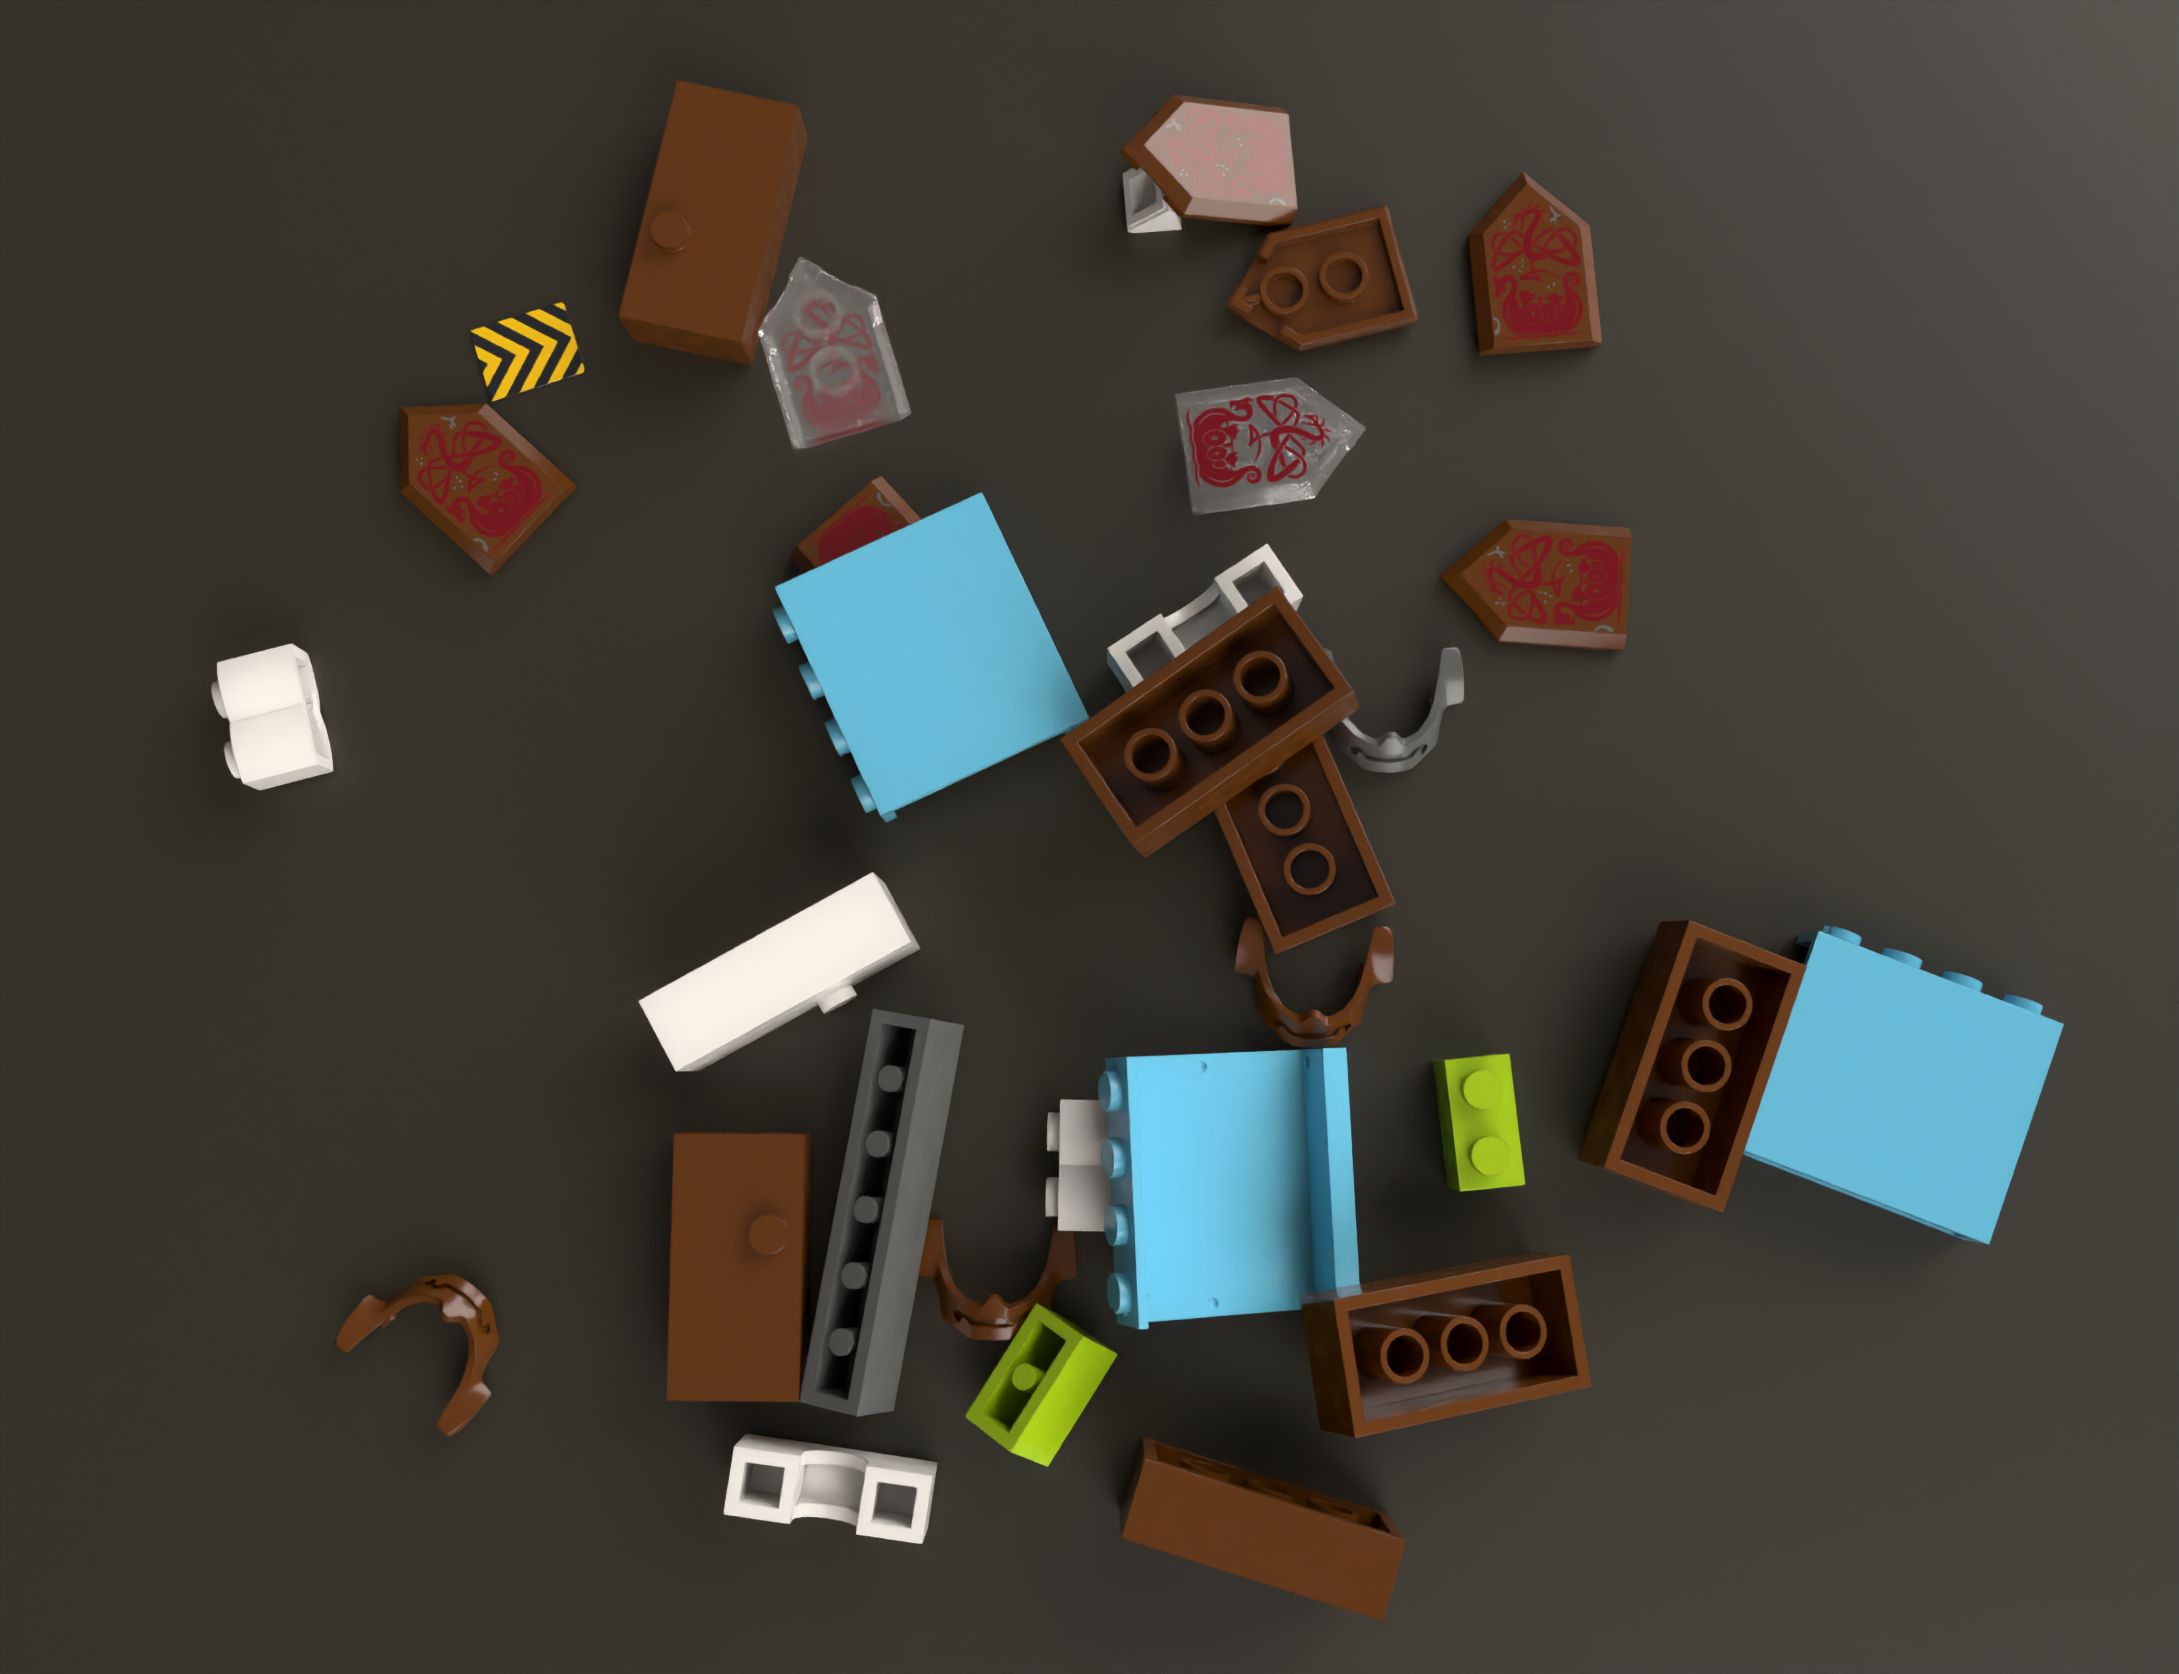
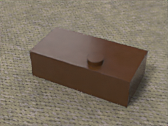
(714, 223)
(1211, 722)
(1303, 850)
(1692, 1063)
(740, 1266)
(1444, 1343)
(1261, 1528)

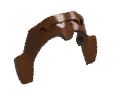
(1311, 1028)
(458, 1303)
(994, 1317)

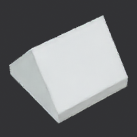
(1145, 205)

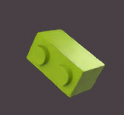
(1478, 1122)
(1041, 1385)

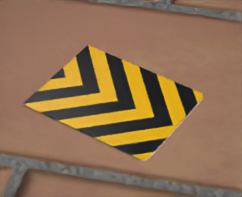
(527, 351)

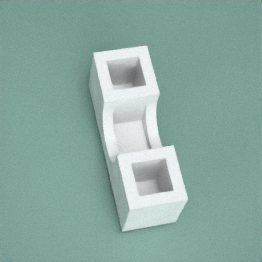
(1165, 638)
(798, 1479)

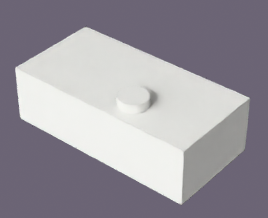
(780, 975)

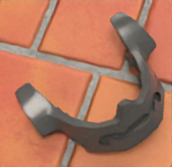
(1398, 754)

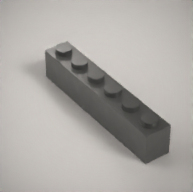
(881, 1214)

